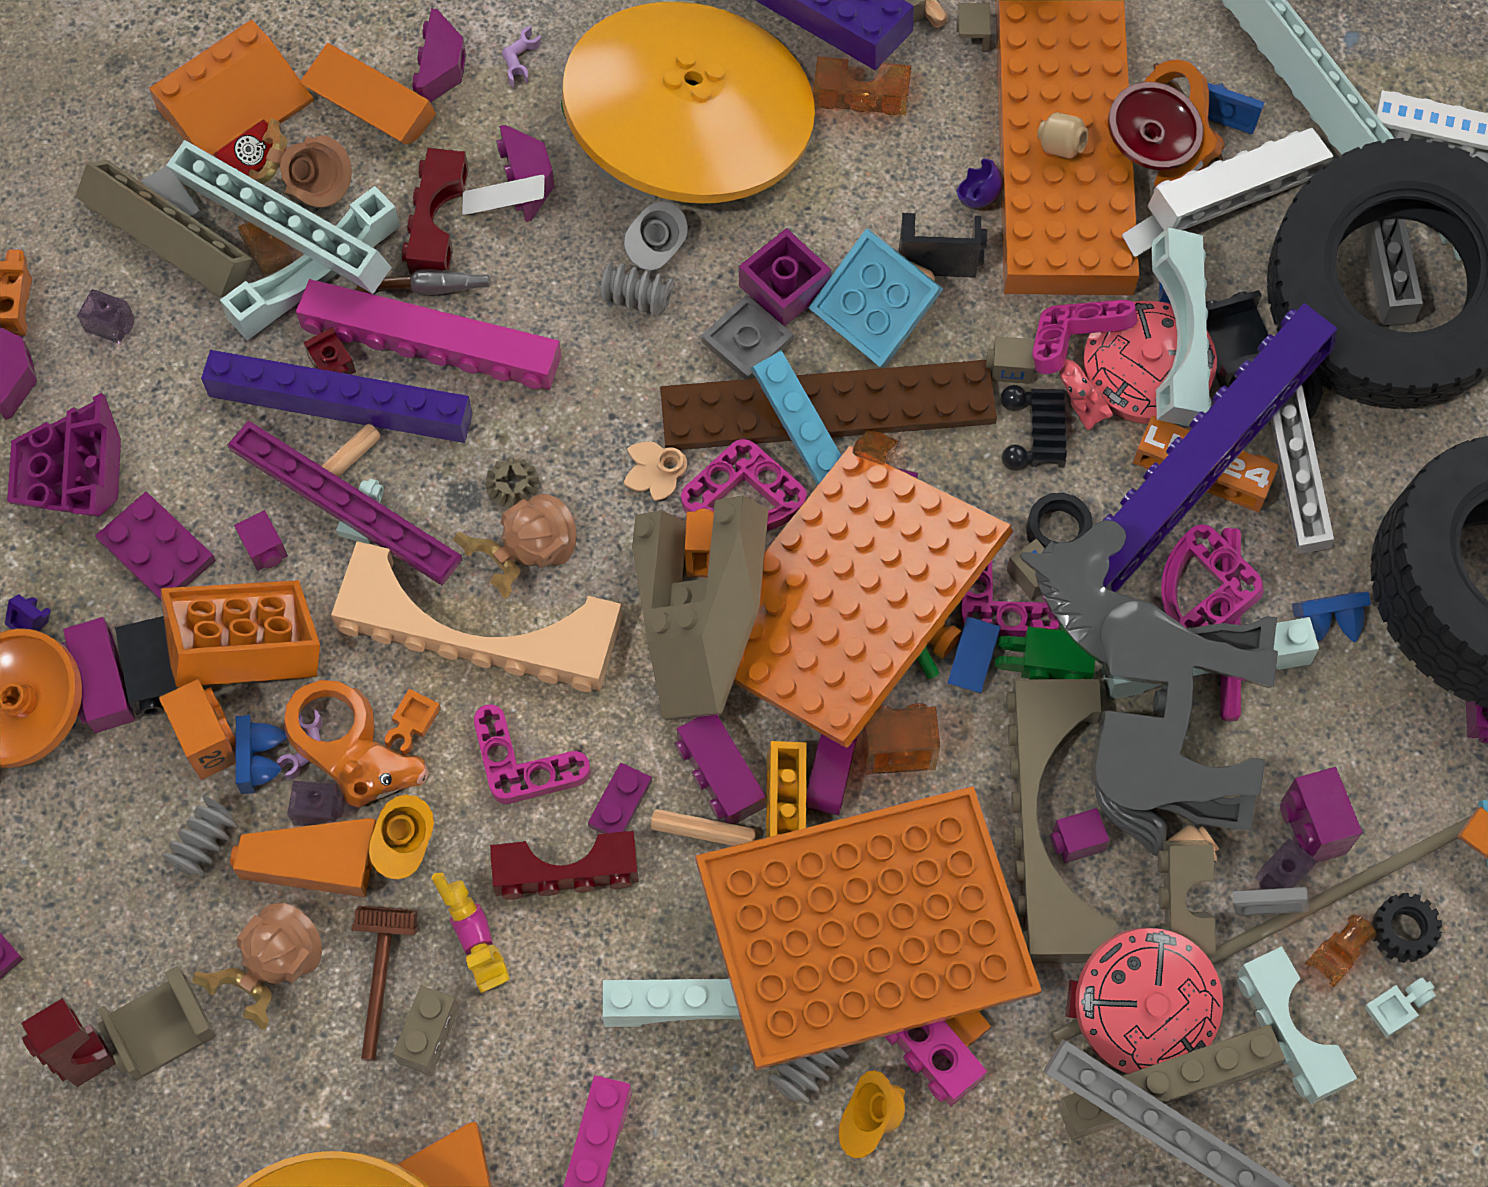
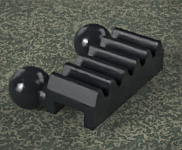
(1046, 427)

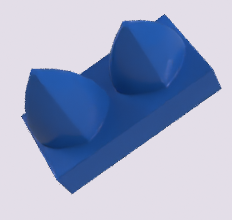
(1233, 108)
(1347, 608)
(253, 738)

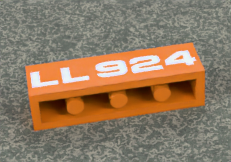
(1242, 483)

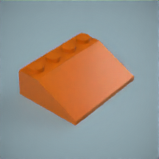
(230, 90)
(239, 633)

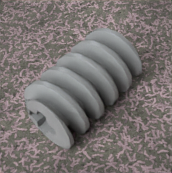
(635, 289)
(201, 837)
(803, 1072)

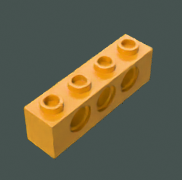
(785, 787)

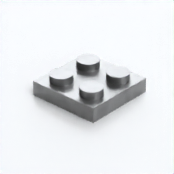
(746, 336)

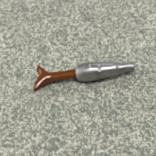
(433, 282)

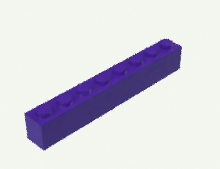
(337, 396)

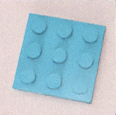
(875, 298)

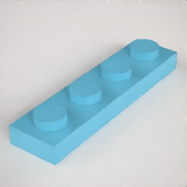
(797, 415)

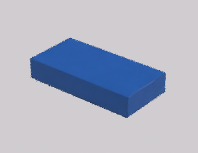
(973, 655)

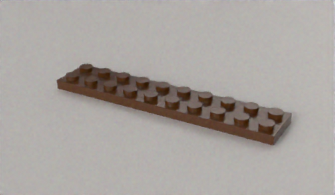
(845, 401)

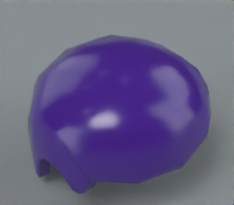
(981, 185)

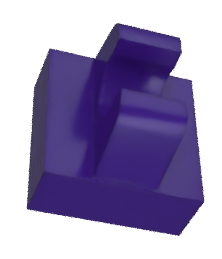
(24, 615)

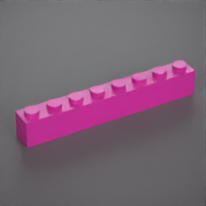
(429, 334)

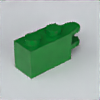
(1045, 656)

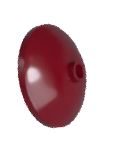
(1160, 114)

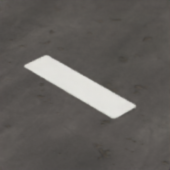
(503, 194)
(1141, 236)

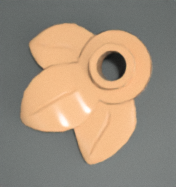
(651, 470)

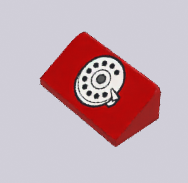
(247, 150)

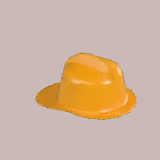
(401, 836)
(871, 1112)

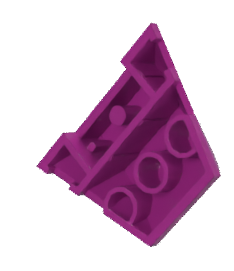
(68, 462)

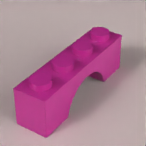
(598, 1132)

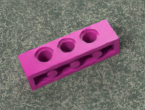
(941, 1040)

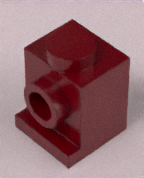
(328, 353)

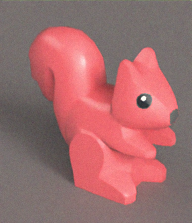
(1084, 396)

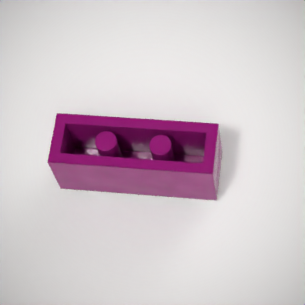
(103, 683)
(720, 769)

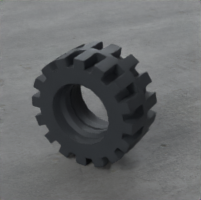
(1420, 913)

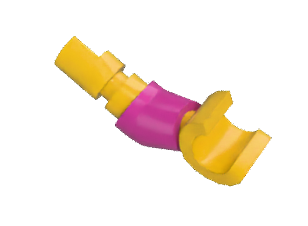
(473, 933)

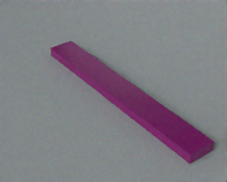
(345, 502)

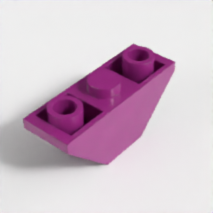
(440, 59)
(525, 159)
(16, 373)

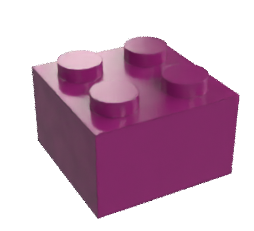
(783, 276)
(1321, 815)

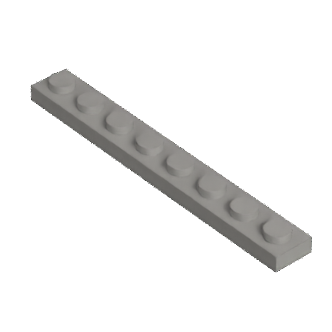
(1156, 1120)

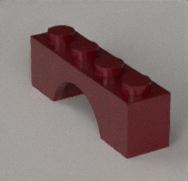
(442, 179)
(520, 872)
(66, 1045)

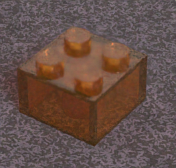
(901, 740)

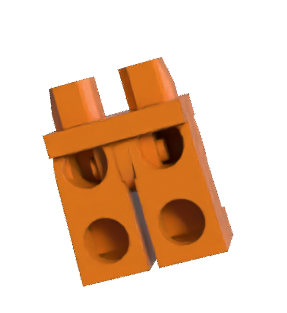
(14, 292)

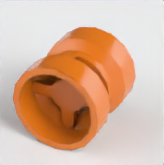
(945, 640)

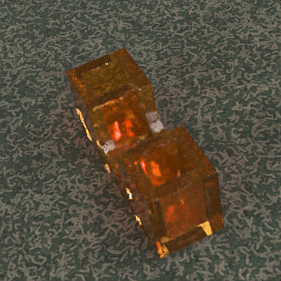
(883, 94)

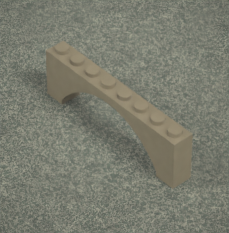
(1044, 718)

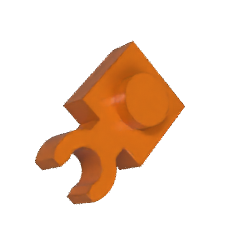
(413, 717)

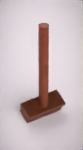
(385, 923)

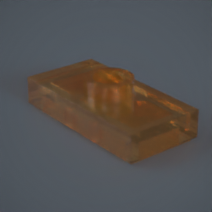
(266, 249)
(875, 447)

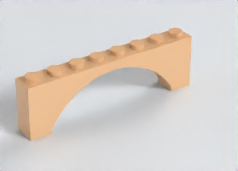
(566, 651)

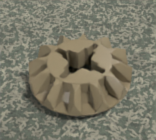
(524, 489)

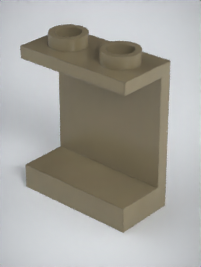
(156, 1026)

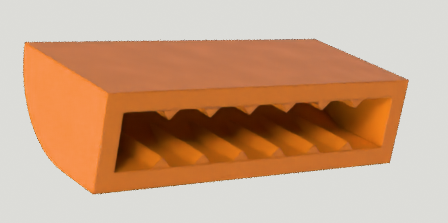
(369, 94)

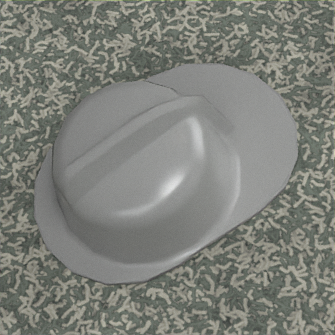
(655, 235)

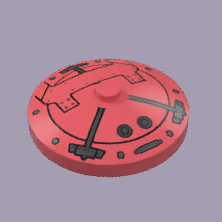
(1136, 361)
(1148, 999)

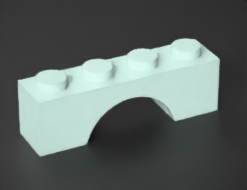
(1316, 1067)

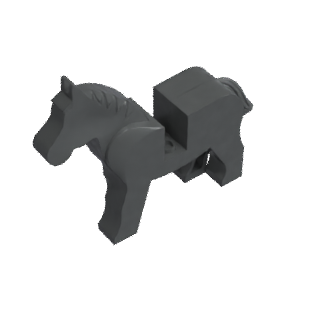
(1135, 755)

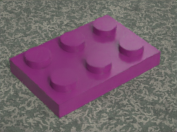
(155, 546)

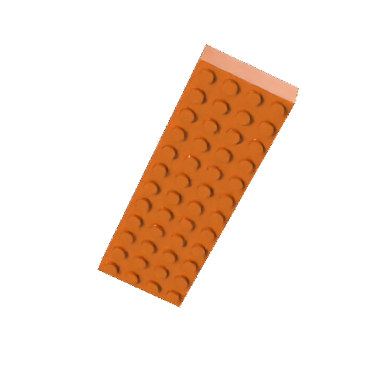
(1059, 212)

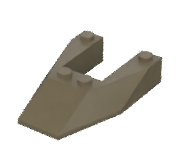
(703, 624)

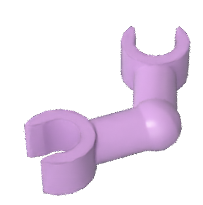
(511, 52)
(312, 731)

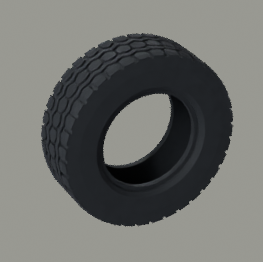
(1373, 184)
(1422, 576)

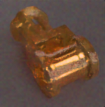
(1337, 953)

